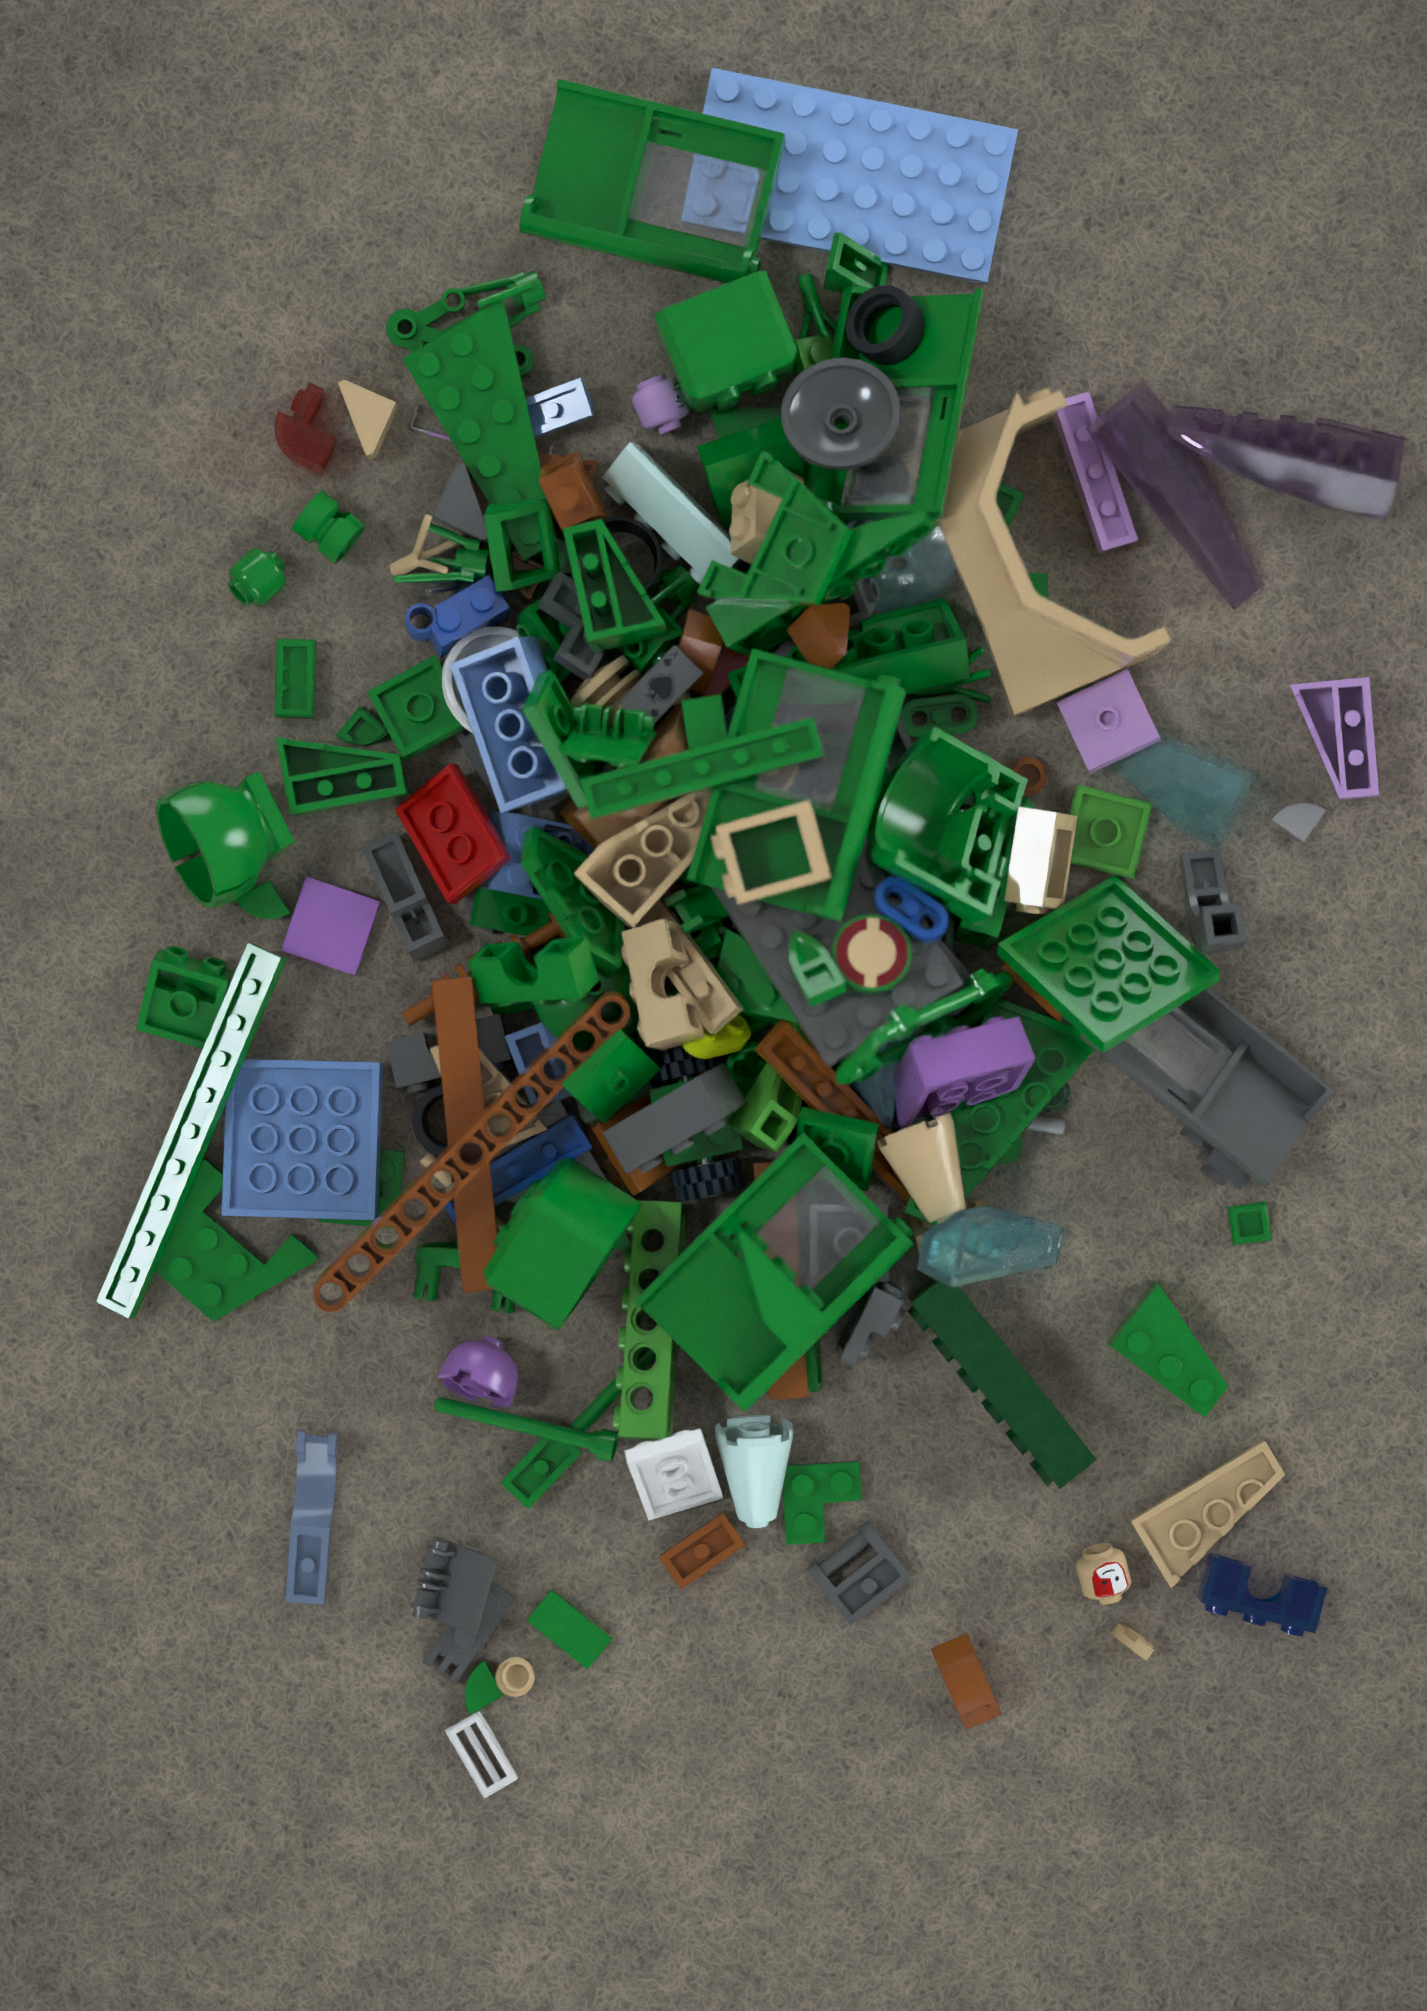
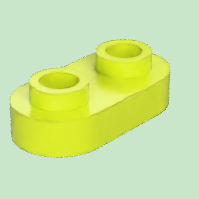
(726, 1041)

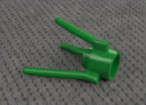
(522, 289)
(468, 564)
(674, 587)

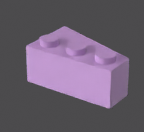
(1343, 732)

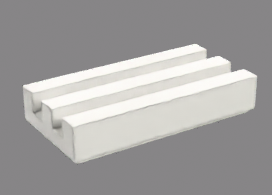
(465, 1724)

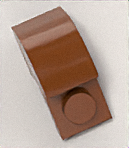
(966, 1681)

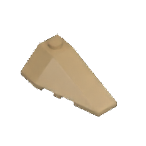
(645, 859)

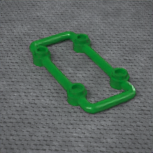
(981, 989)

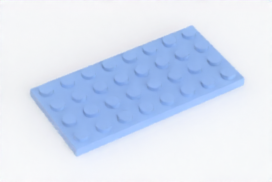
(886, 175)

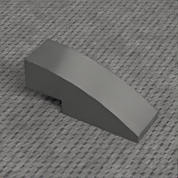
(405, 896)

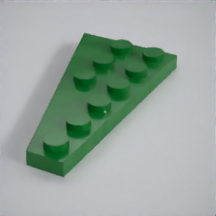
(993, 1126)

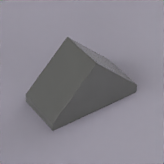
(460, 508)

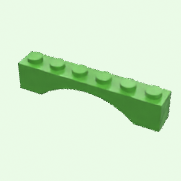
(770, 1109)

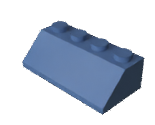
(493, 692)

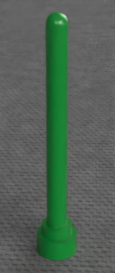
(601, 1444)

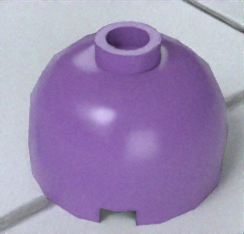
(481, 1371)

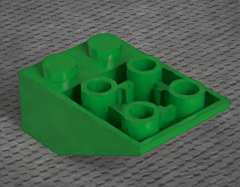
(780, 1303)

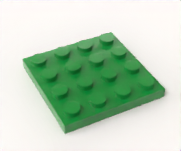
(1108, 963)

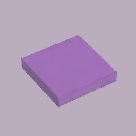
(331, 926)

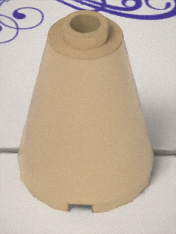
(928, 1166)

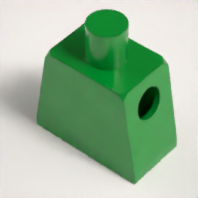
(986, 932)

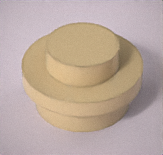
(514, 1677)

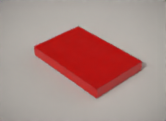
(453, 833)

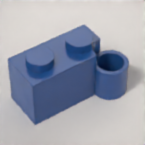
(459, 615)

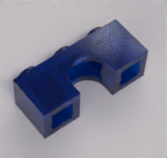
(1294, 1605)

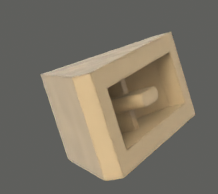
(370, 415)

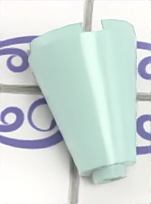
(755, 1464)

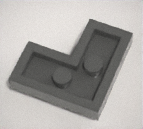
(563, 605)

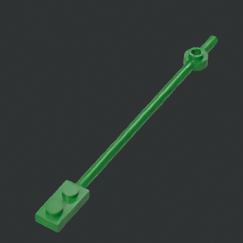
(550, 1458)

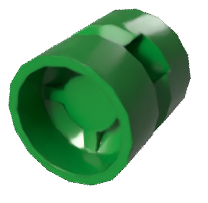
(328, 527)

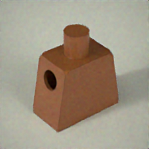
(571, 491)

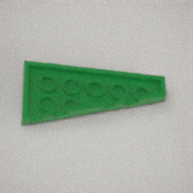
(481, 404)

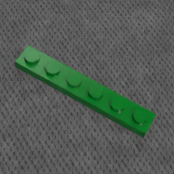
(702, 768)

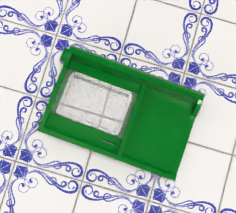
(657, 198)
(931, 394)
(856, 734)
(816, 1226)

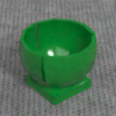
(233, 829)

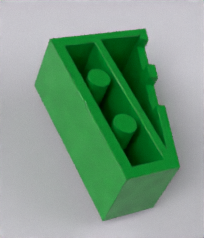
(337, 777)

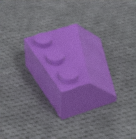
(961, 1067)

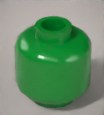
(257, 577)

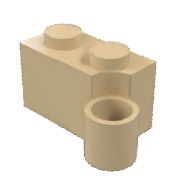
(751, 519)

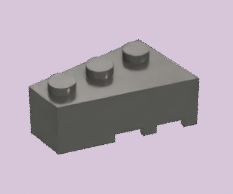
(675, 1119)

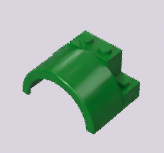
(926, 836)

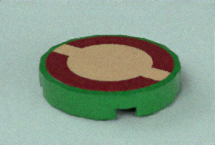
(871, 954)

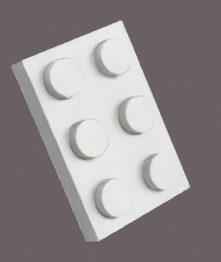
(673, 1473)

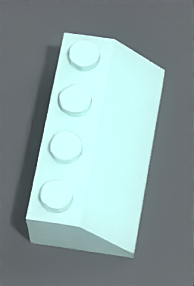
(669, 511)

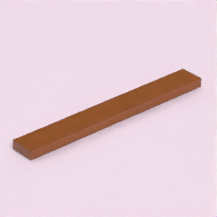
(462, 1105)

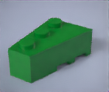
(608, 592)
(751, 983)
(1166, 1350)

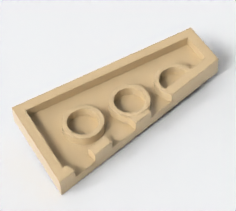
(1198, 1515)

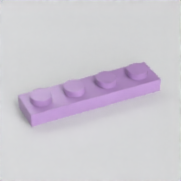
(1094, 476)

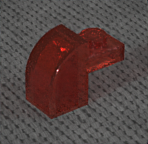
(299, 441)

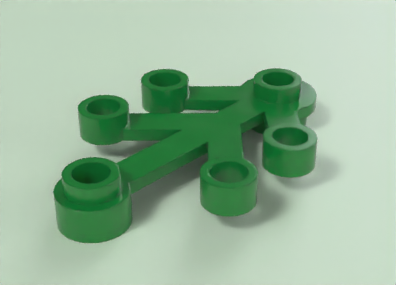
(423, 333)

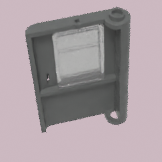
(1224, 1081)

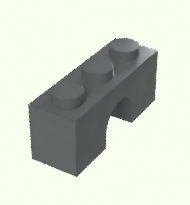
(415, 1065)

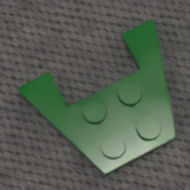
(796, 551)
(212, 1264)

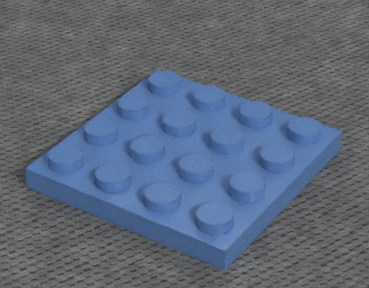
(303, 1140)

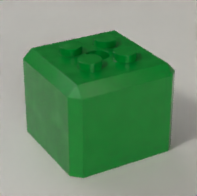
(727, 343)
(559, 1241)

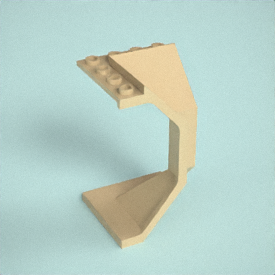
(1033, 642)

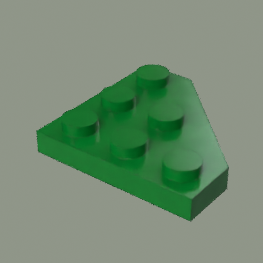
(577, 911)

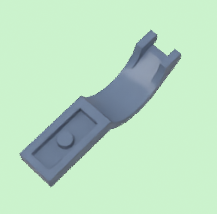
(312, 1518)

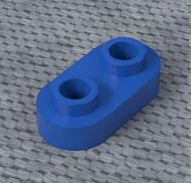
(914, 908)

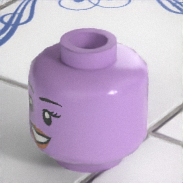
(659, 404)

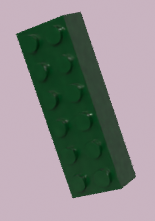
(1003, 1380)

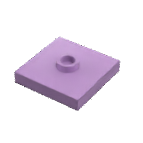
(1108, 721)

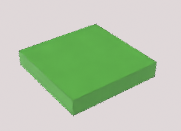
(1108, 831)

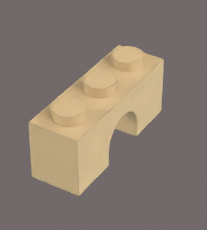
(650, 955)

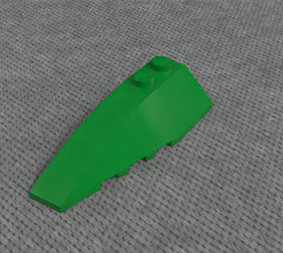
(765, 624)
(911, 643)

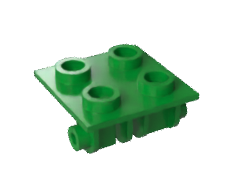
(600, 740)

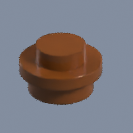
(1033, 771)

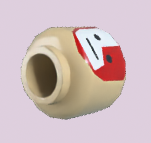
(1103, 1573)

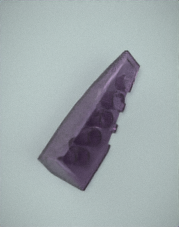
(1315, 462)
(1176, 490)

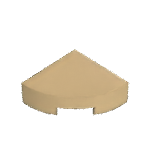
(1133, 1640)

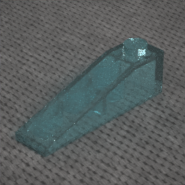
(987, 1245)

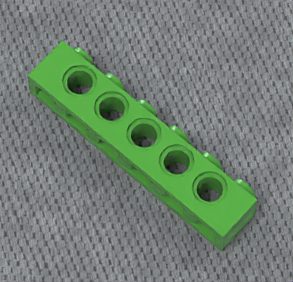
(657, 1420)

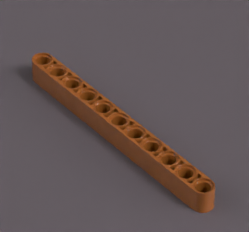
(464, 1170)

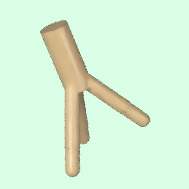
(419, 557)

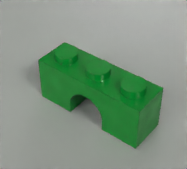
(506, 977)

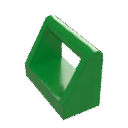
(500, 549)

